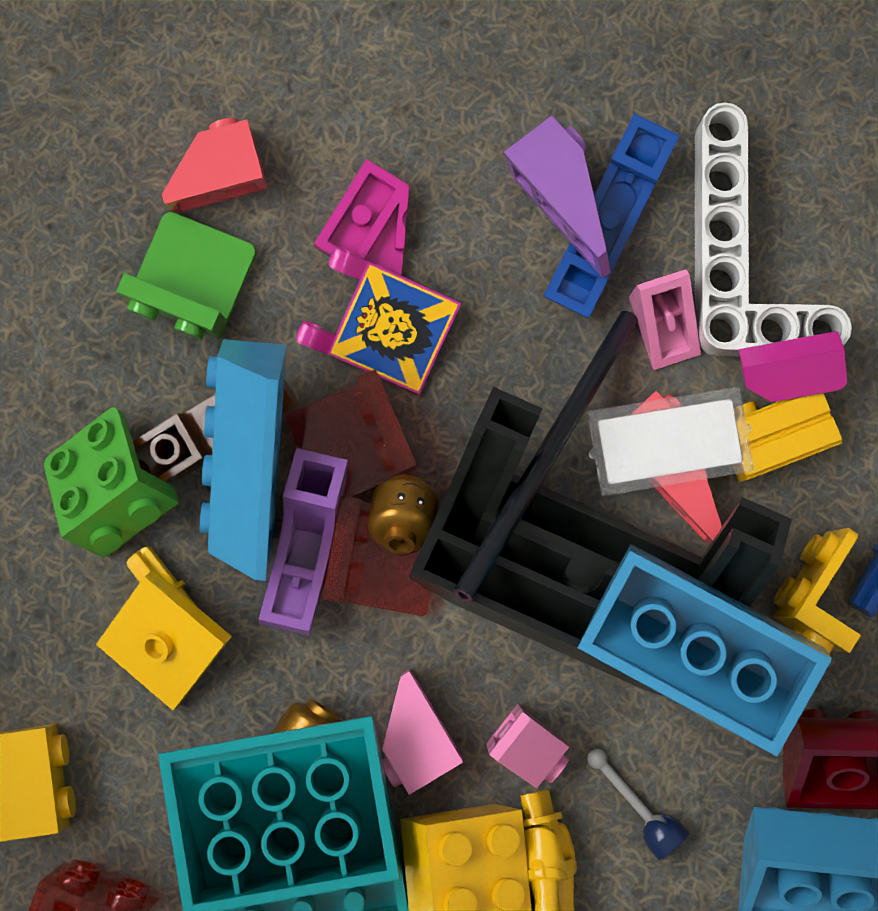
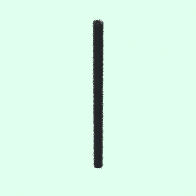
(544, 458)

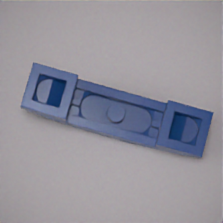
(619, 204)

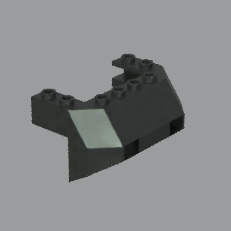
(565, 550)

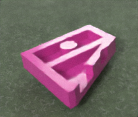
(370, 219)

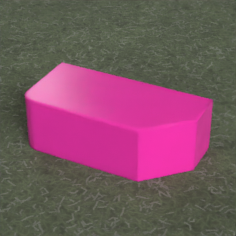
(795, 367)

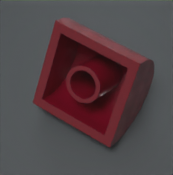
(832, 761)

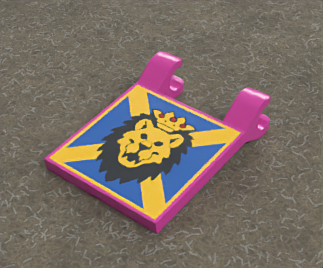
(387, 324)

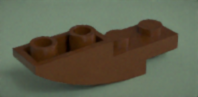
(179, 442)

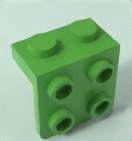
(189, 277)
(101, 489)

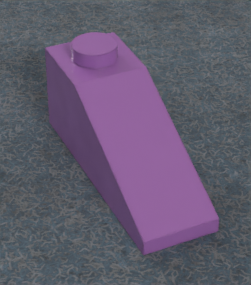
(555, 175)

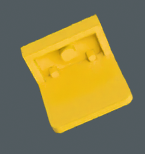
(799, 597)

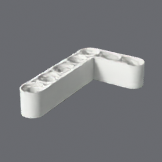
(733, 255)

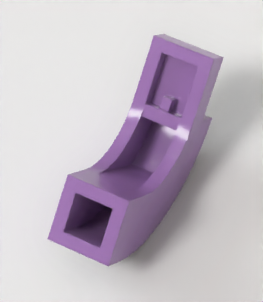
(305, 541)

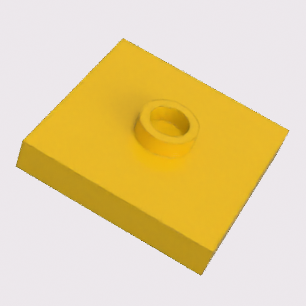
(163, 639)

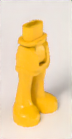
(548, 854)

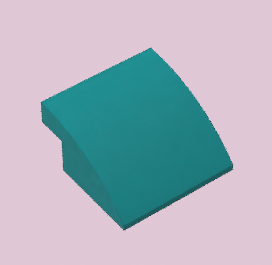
(285, 822)

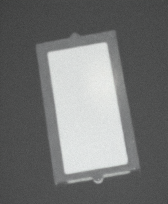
(670, 441)

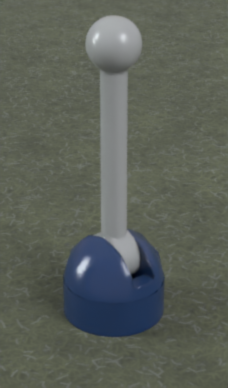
(661, 831)

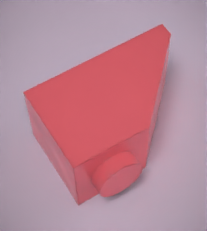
(216, 168)

